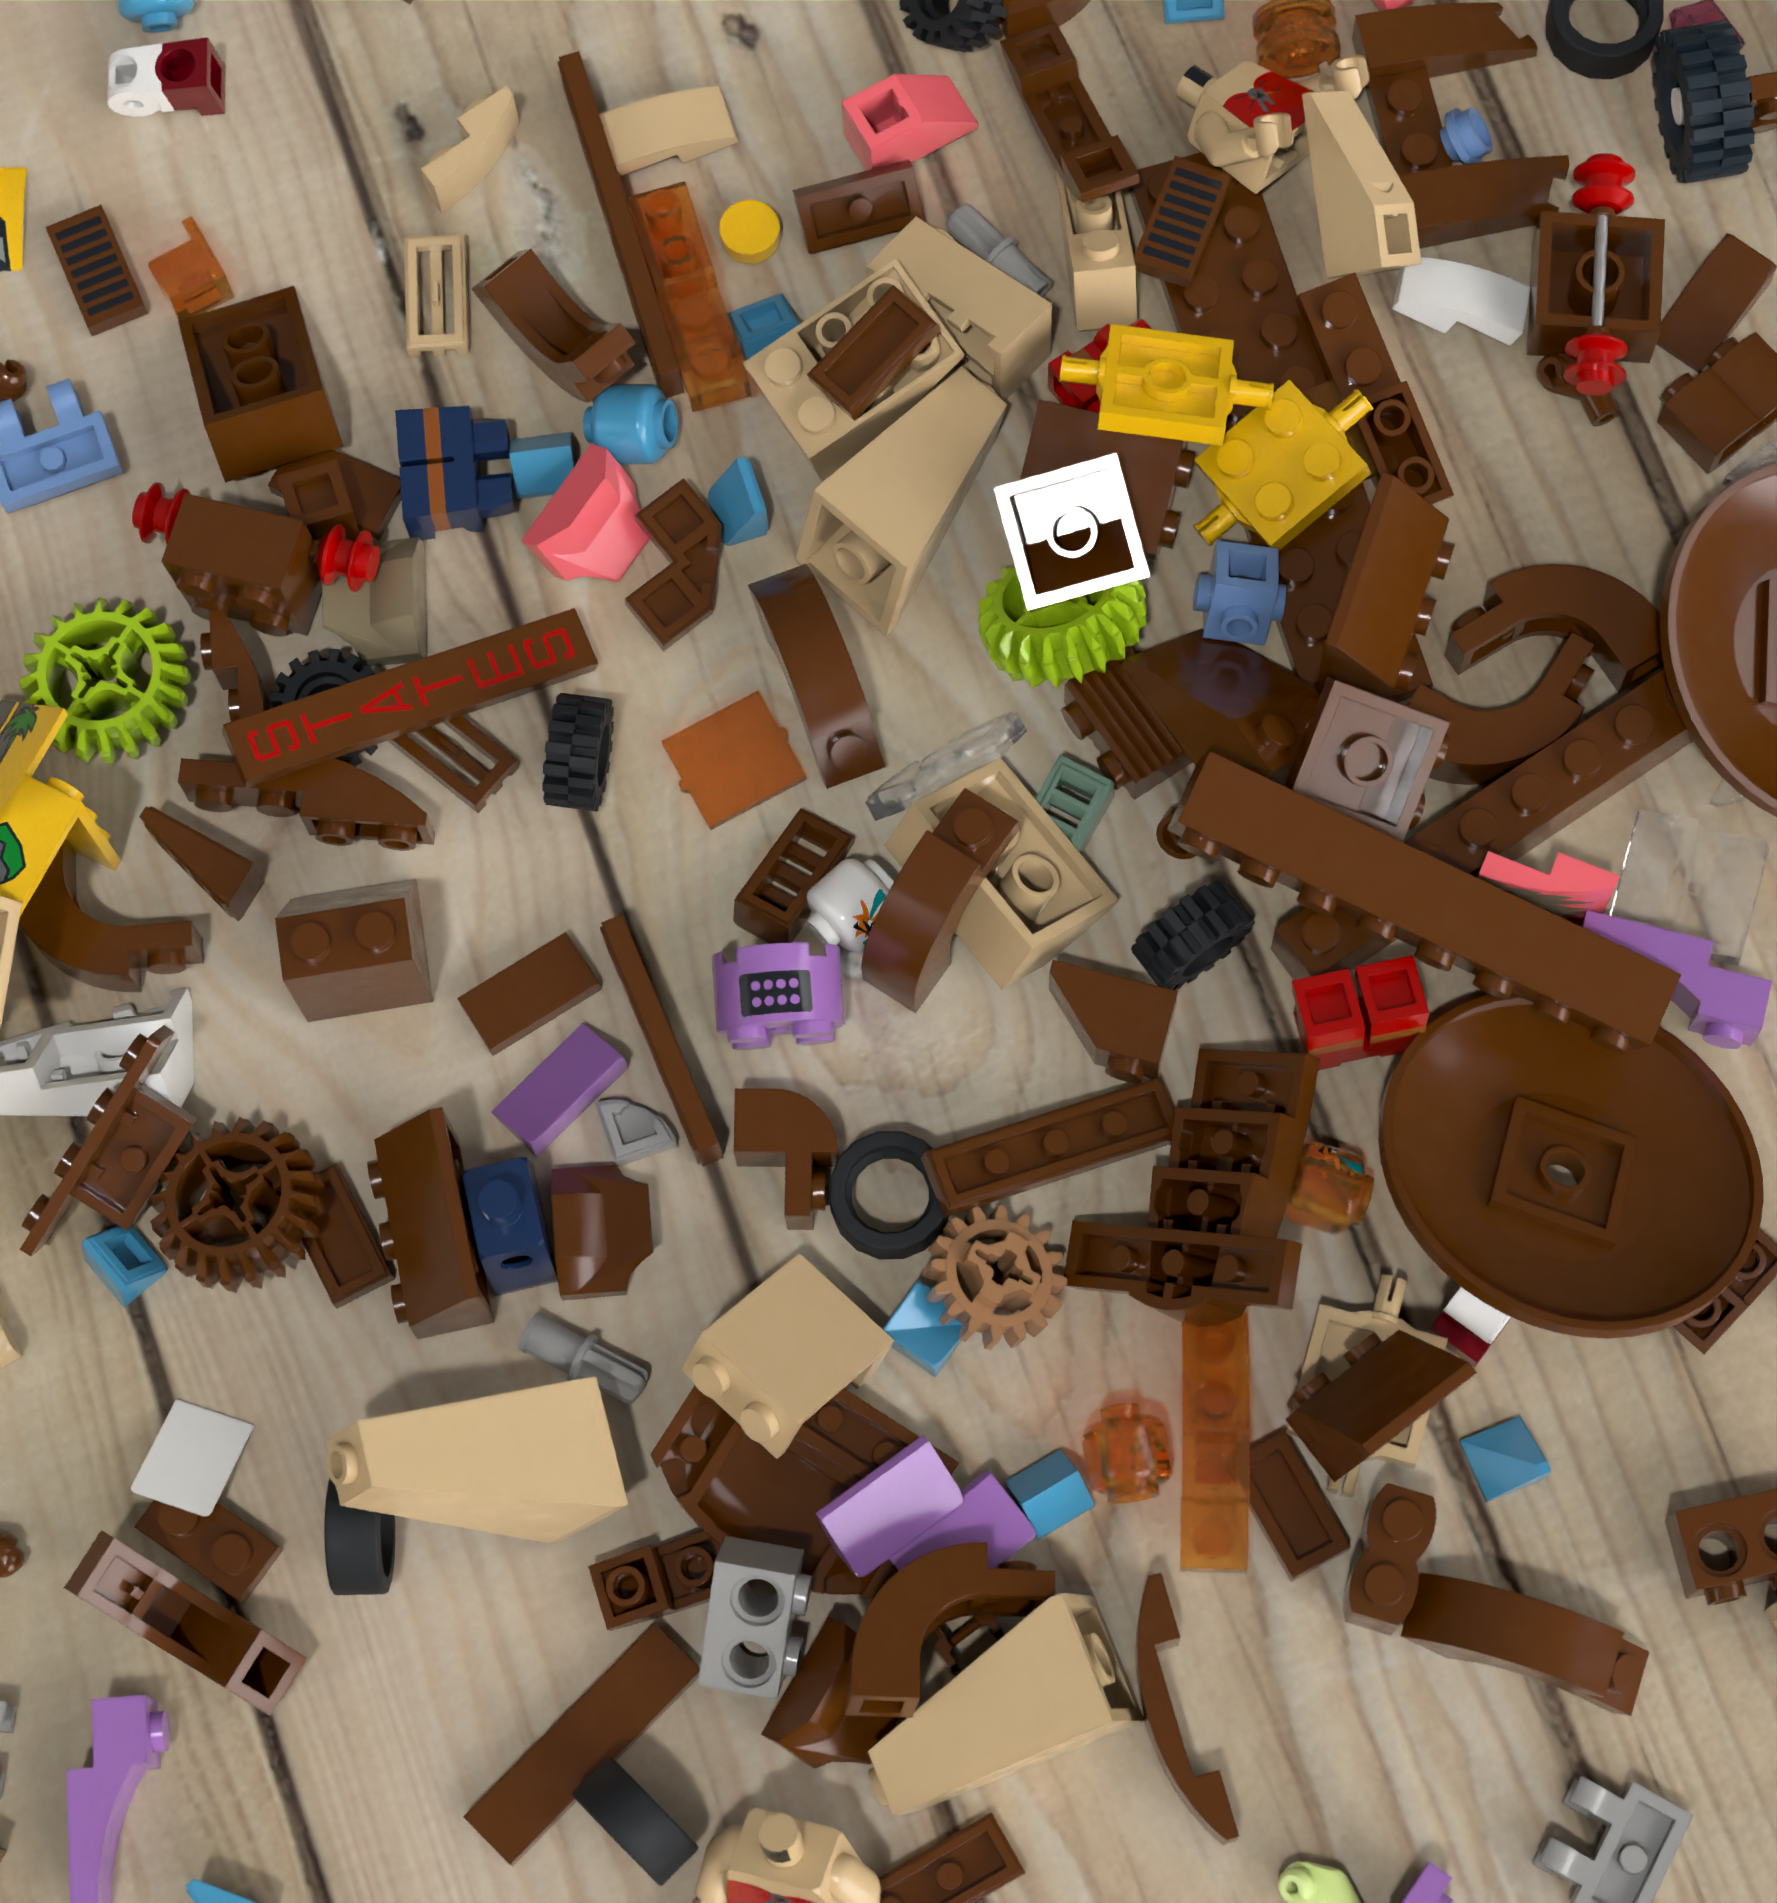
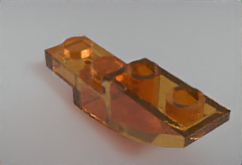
(689, 296)
(1214, 1447)

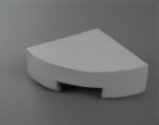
(633, 1131)

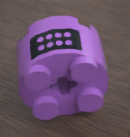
(778, 993)

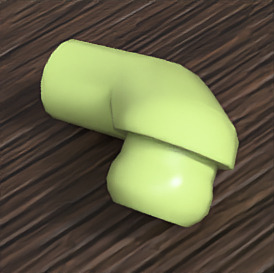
(1315, 1884)

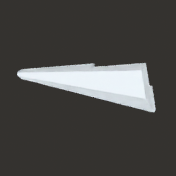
(70, 1066)

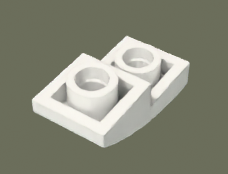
(1451, 291)

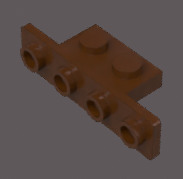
(124, 1152)

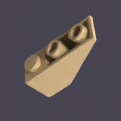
(1360, 200)
(1098, 259)

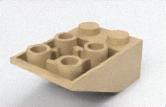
(814, 421)

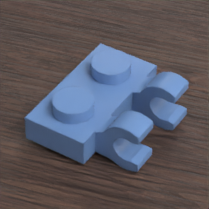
(57, 458)

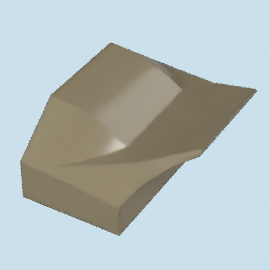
(387, 615)

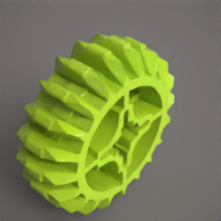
(1061, 637)
(126, 639)

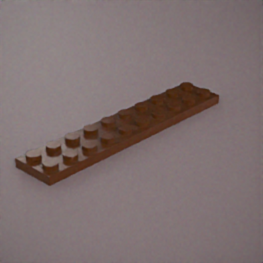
(1249, 298)

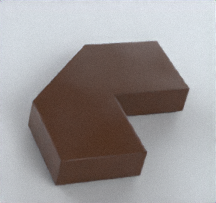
(685, 589)

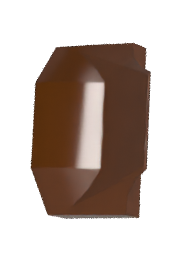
(598, 1230)
(812, 1711)

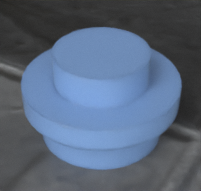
(1466, 136)

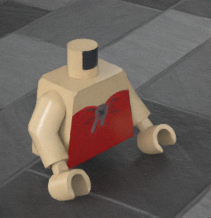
(1256, 118)
(783, 1862)

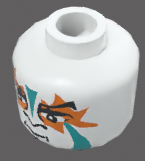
(847, 903)

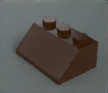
(1387, 592)
(429, 1227)

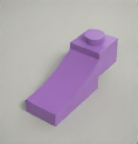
(1718, 1001)
(125, 1745)

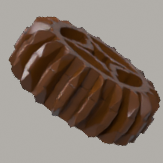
(192, 1224)

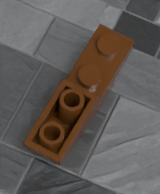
(1357, 358)
(332, 797)

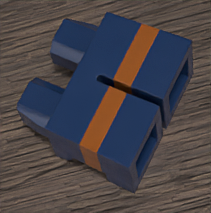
(442, 473)

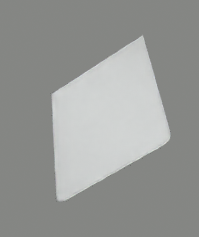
(192, 1458)

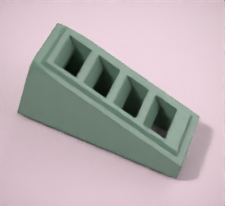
(1085, 782)

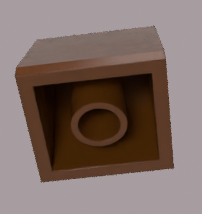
(354, 950)

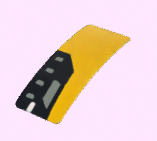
(12, 217)

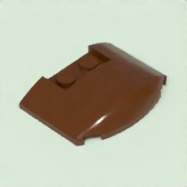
(748, 1494)

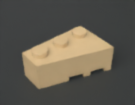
(986, 312)

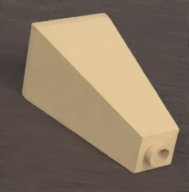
(894, 500)
(496, 1464)
(1018, 1704)

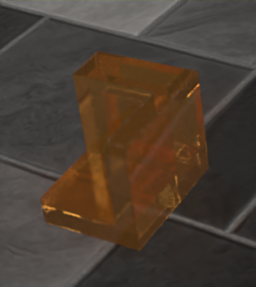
(191, 275)

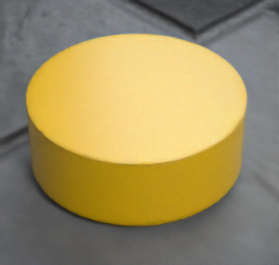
(749, 231)

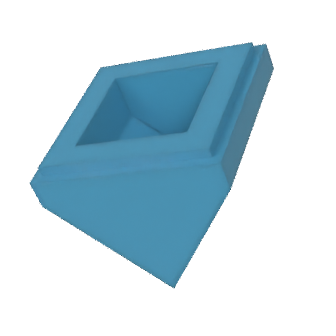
(541, 463)
(123, 1262)
(1050, 1493)

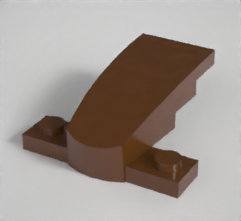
(1217, 1202)

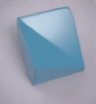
(920, 1334)

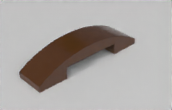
(1065, 116)
(1201, 1794)

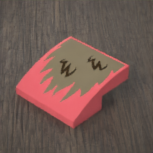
(1566, 891)

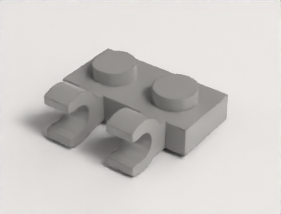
(1632, 1852)

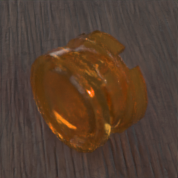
(1296, 36)

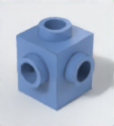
(1243, 605)

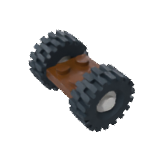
(1708, 102)

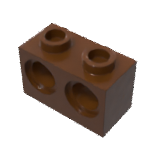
(1741, 1528)

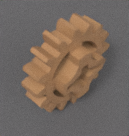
(967, 1271)

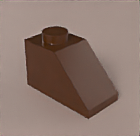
(1115, 1018)

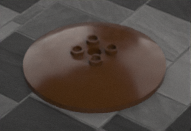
(1723, 634)
(1650, 1135)

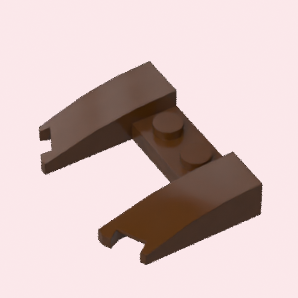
(1427, 42)

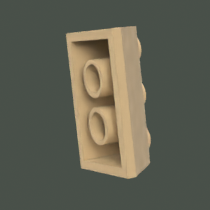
(1035, 893)

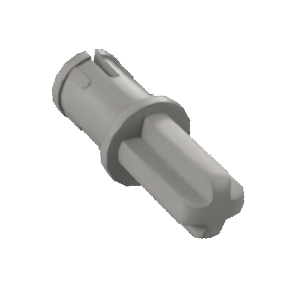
(986, 242)
(583, 1358)

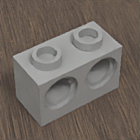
(742, 1615)

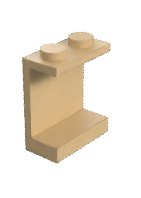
(785, 1353)

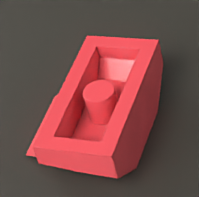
(589, 522)

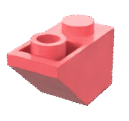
(904, 118)

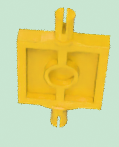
(1166, 384)
(1282, 467)

